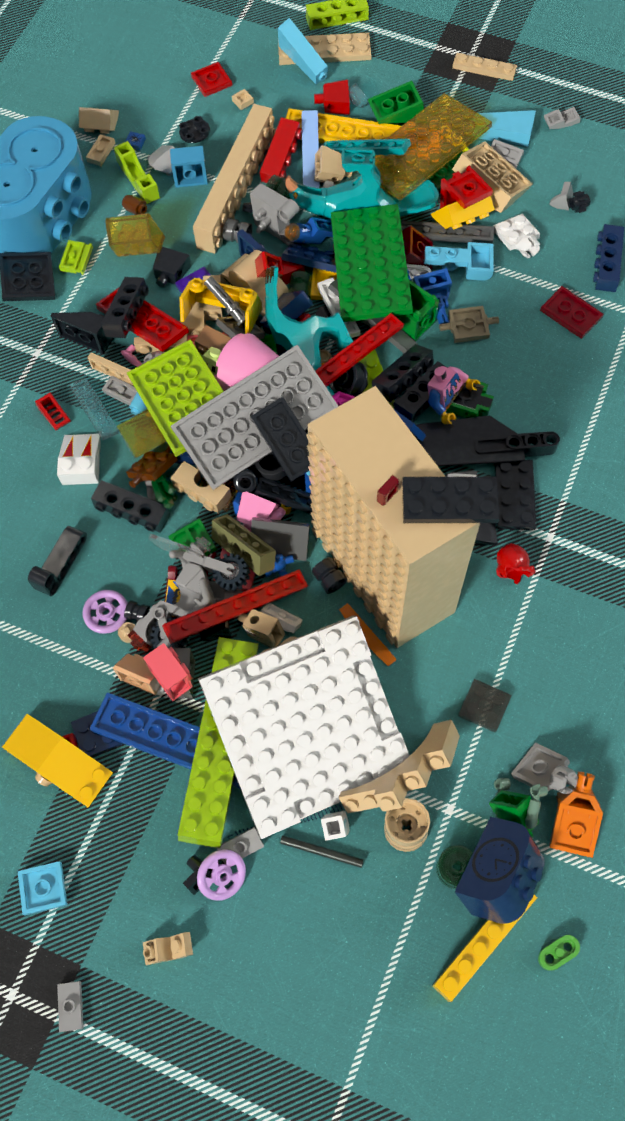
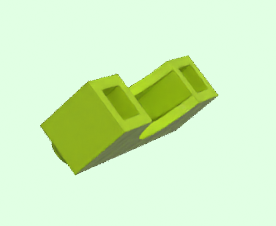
(129, 163)

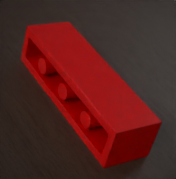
(281, 149)

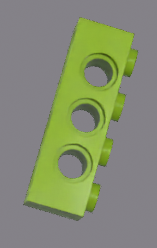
(336, 13)

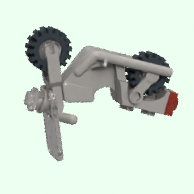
(194, 588)

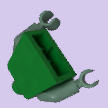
(517, 806)

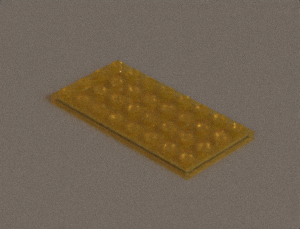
(435, 139)

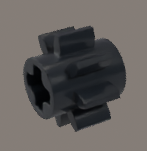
(579, 202)

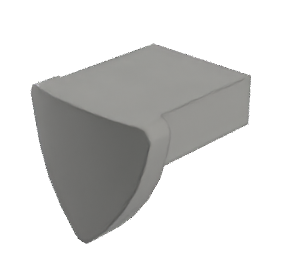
(562, 200)

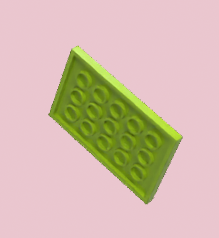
(174, 387)

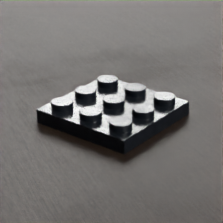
(26, 276)

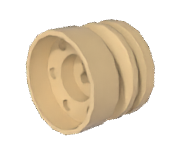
(412, 814)

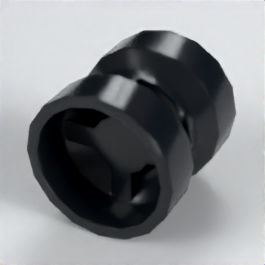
(136, 611)

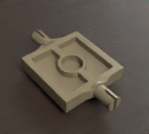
(469, 324)

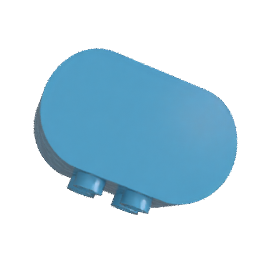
(40, 185)

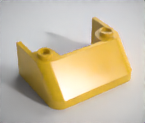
(198, 292)

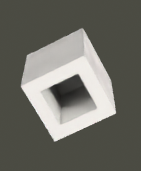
(335, 825)

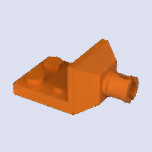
(577, 819)

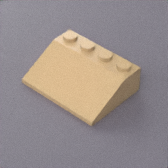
(497, 172)

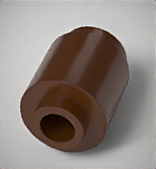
(134, 205)

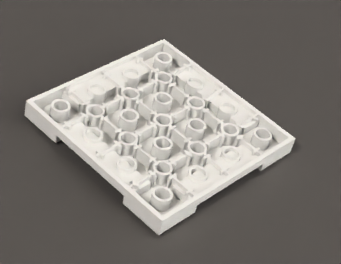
(304, 724)

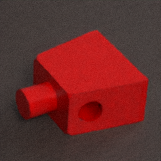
(334, 97)

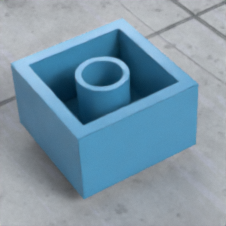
(188, 166)

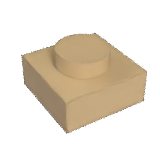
(242, 99)

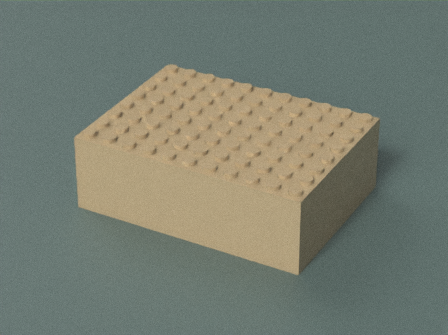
(399, 569)

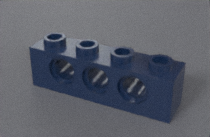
(609, 258)

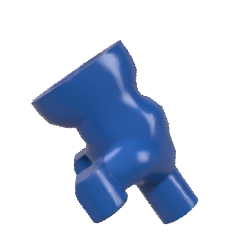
(280, 564)

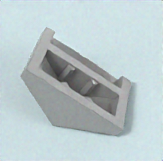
(161, 159)

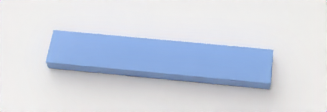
(309, 146)

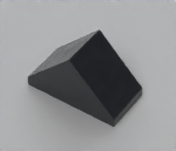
(213, 633)

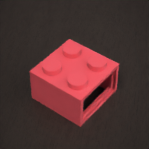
(169, 671)

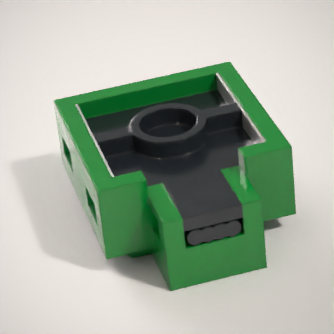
(472, 402)

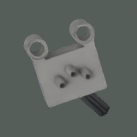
(271, 211)

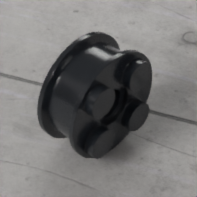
(352, 381)

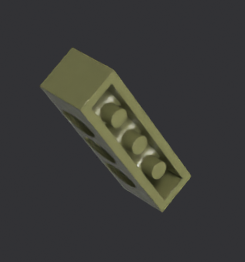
(241, 541)

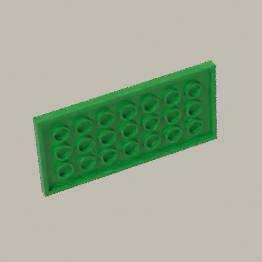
(370, 263)

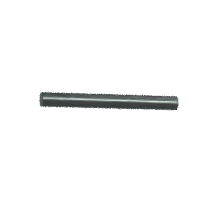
(321, 851)

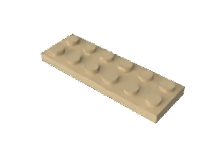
(336, 48)

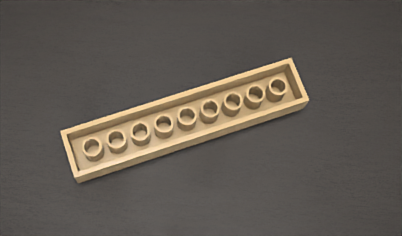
(234, 178)

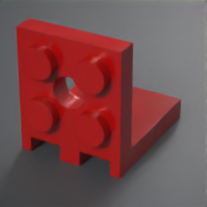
(464, 188)

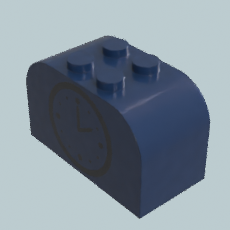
(501, 872)

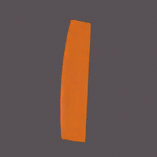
(372, 640)

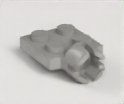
(547, 769)

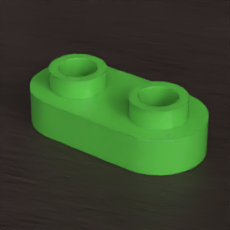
(558, 953)

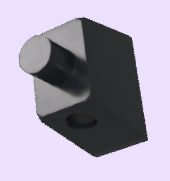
(170, 266)

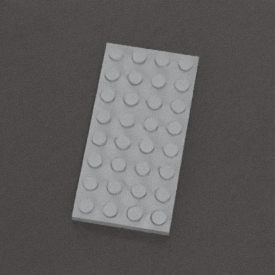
(222, 434)

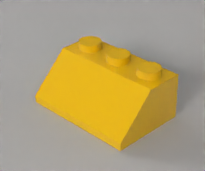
(454, 214)

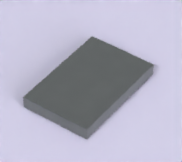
(283, 536)

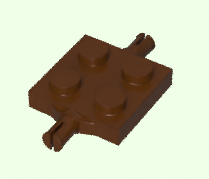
(150, 466)

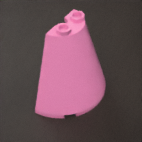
(241, 358)

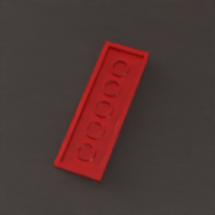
(151, 324)

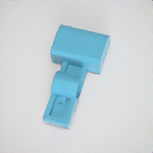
(476, 258)

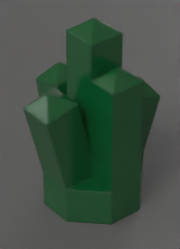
(164, 491)

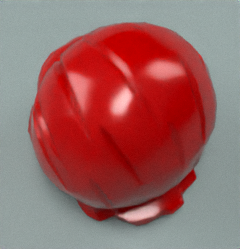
(513, 563)

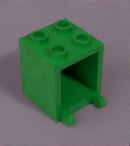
(424, 312)

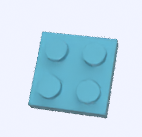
(42, 888)

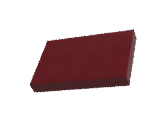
(571, 312)

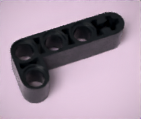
(58, 562)

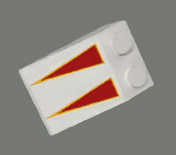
(79, 459)

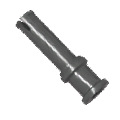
(232, 307)

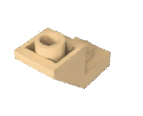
(167, 948)

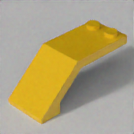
(57, 760)

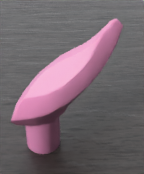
(130, 357)

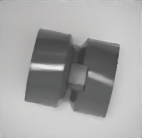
(231, 228)

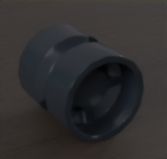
(329, 575)

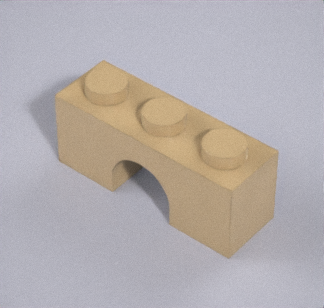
(186, 481)

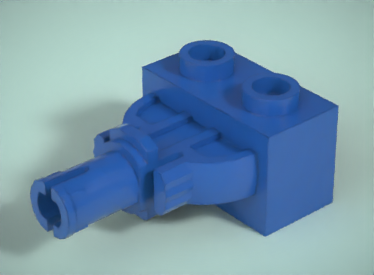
(437, 284)

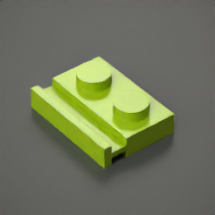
(75, 257)

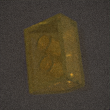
(134, 235)
(141, 434)

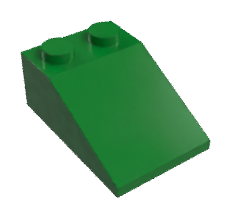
(397, 104)

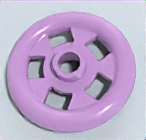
(91, 604)
(211, 862)

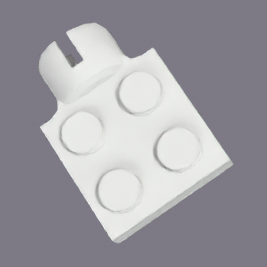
(519, 235)

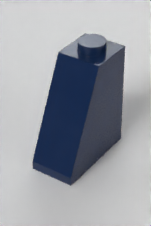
(290, 304)

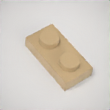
(100, 150)

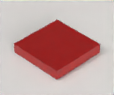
(211, 79)

